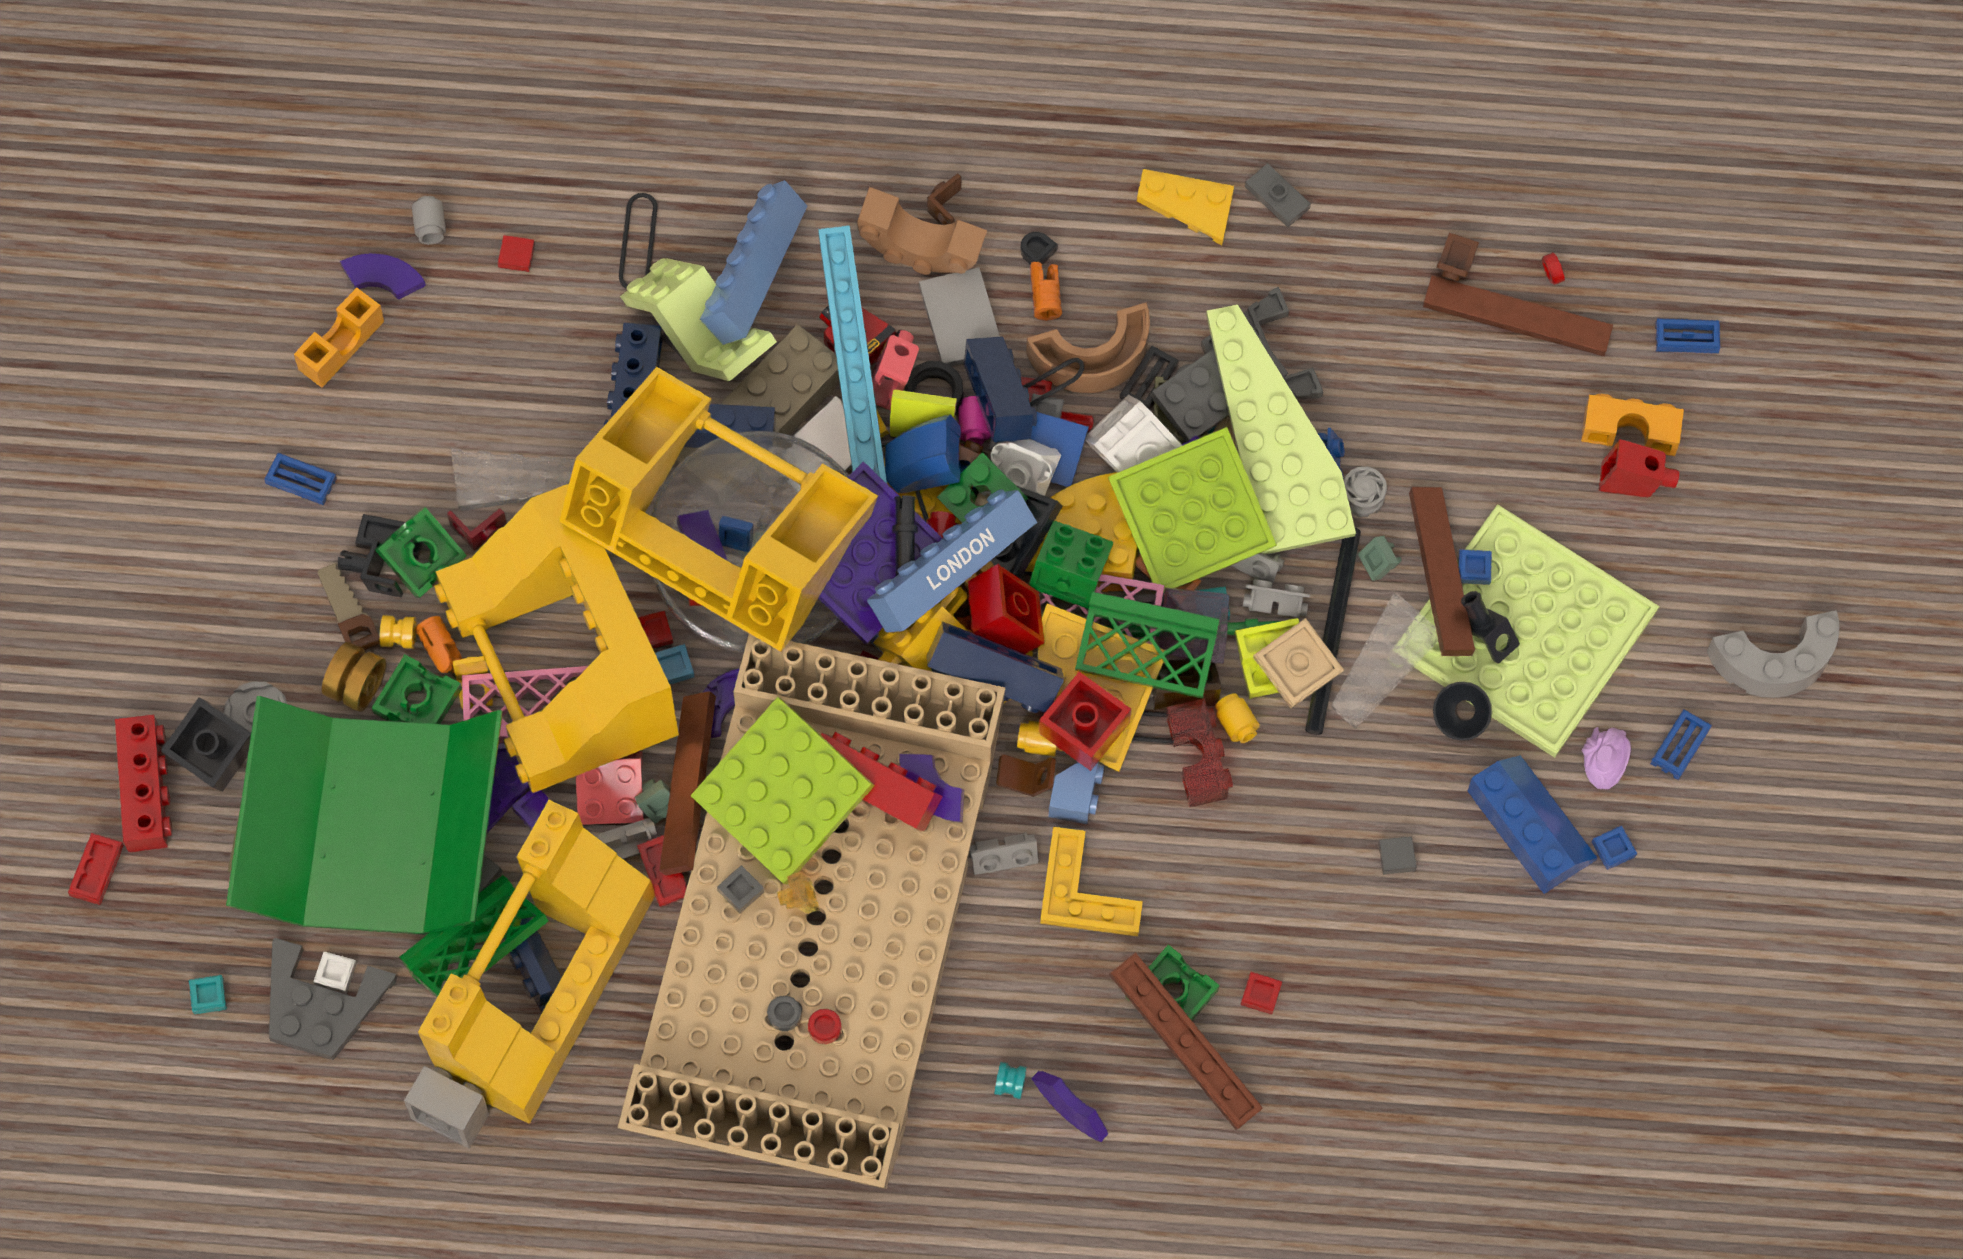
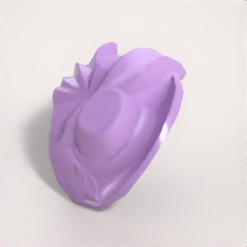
(1606, 757)

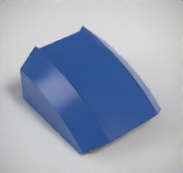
(924, 456)

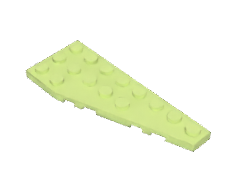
(1276, 442)

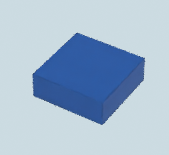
(736, 533)
(1475, 566)
(1614, 847)

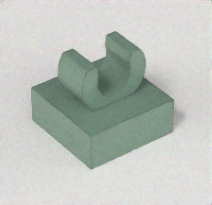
(1378, 557)
(654, 800)

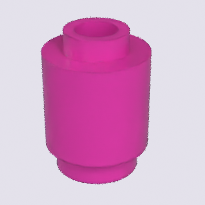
(972, 421)

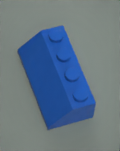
(1530, 822)

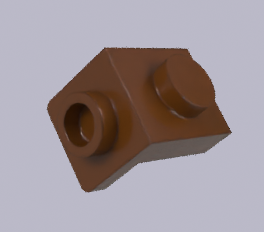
(1457, 256)

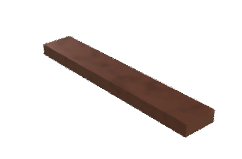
(1518, 315)
(1441, 571)
(687, 775)
(1185, 1041)

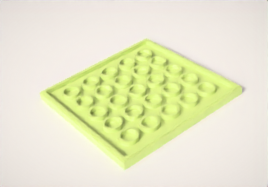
(1569, 625)

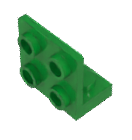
(1070, 564)

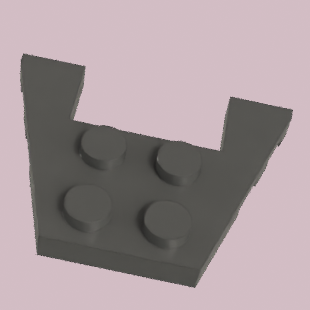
(1271, 308)
(314, 1016)

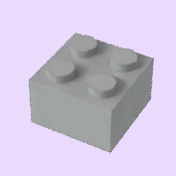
(447, 1106)

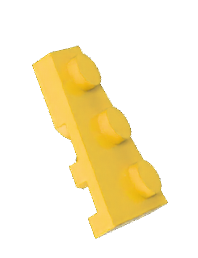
(1190, 200)

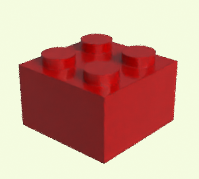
(1005, 610)
(1084, 721)

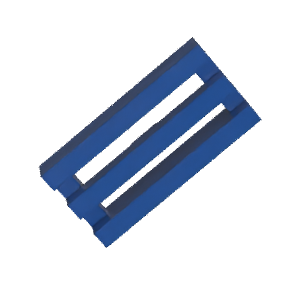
(1680, 341)
(295, 489)
(1667, 766)

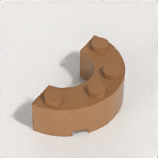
(917, 242)
(1103, 365)

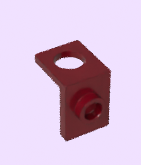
(482, 532)

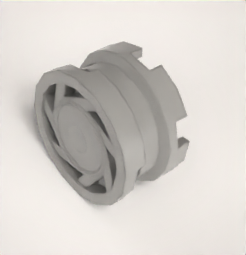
(1365, 491)

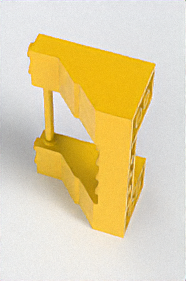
(780, 574)
(618, 700)
(582, 886)

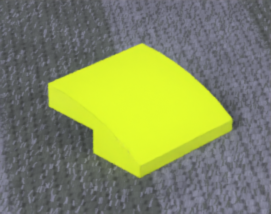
(915, 408)
(1252, 641)

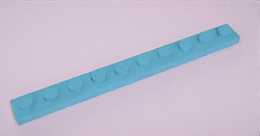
(851, 349)

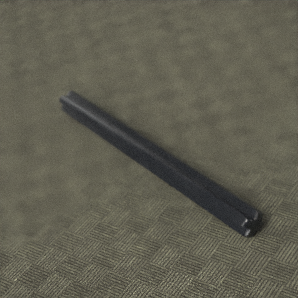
(1334, 627)

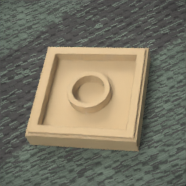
(1298, 663)

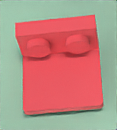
(610, 791)

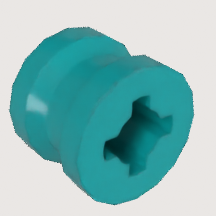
(1010, 1080)

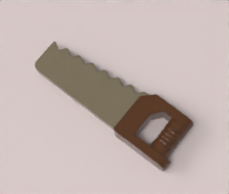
(347, 608)

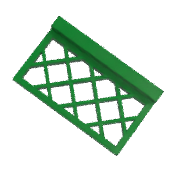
(1151, 617)
(445, 947)

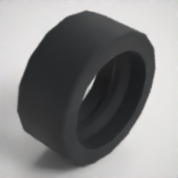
(939, 370)

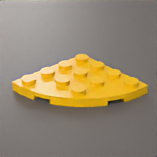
(1095, 509)
(1061, 648)

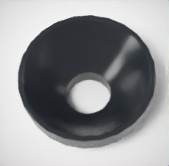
(1446, 716)

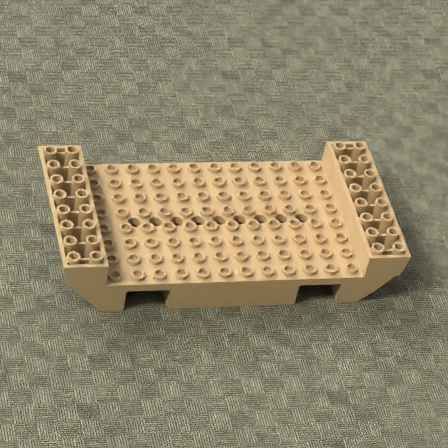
(880, 955)

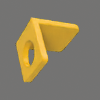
(471, 666)

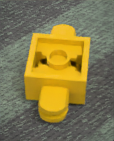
(912, 644)

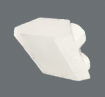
(1026, 463)

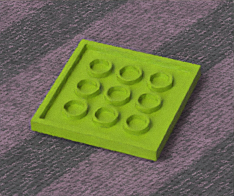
(1192, 510)
(782, 790)

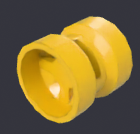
(398, 631)

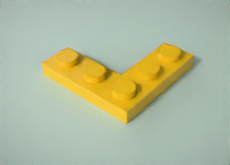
(1071, 909)

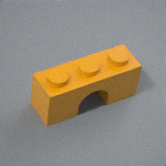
(355, 322)
(1658, 423)

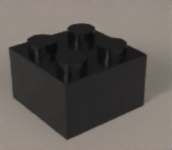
(209, 744)

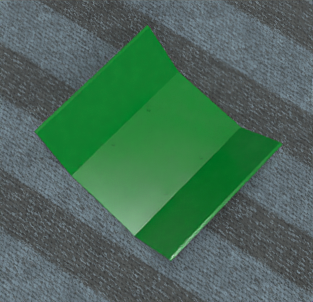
(363, 820)

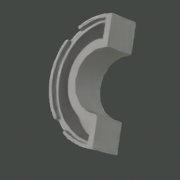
(1777, 673)

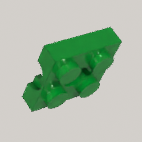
(984, 477)
(399, 556)
(411, 677)
(1197, 988)

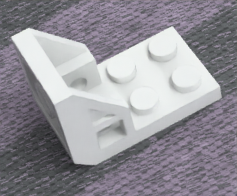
(1130, 435)

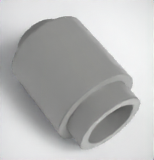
(428, 220)

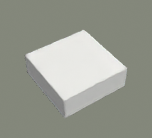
(335, 972)

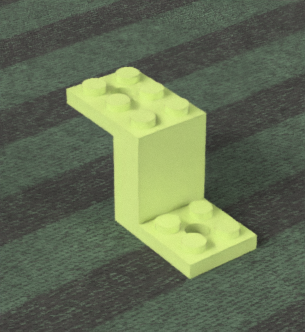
(677, 298)

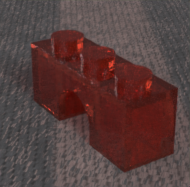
(1193, 725)

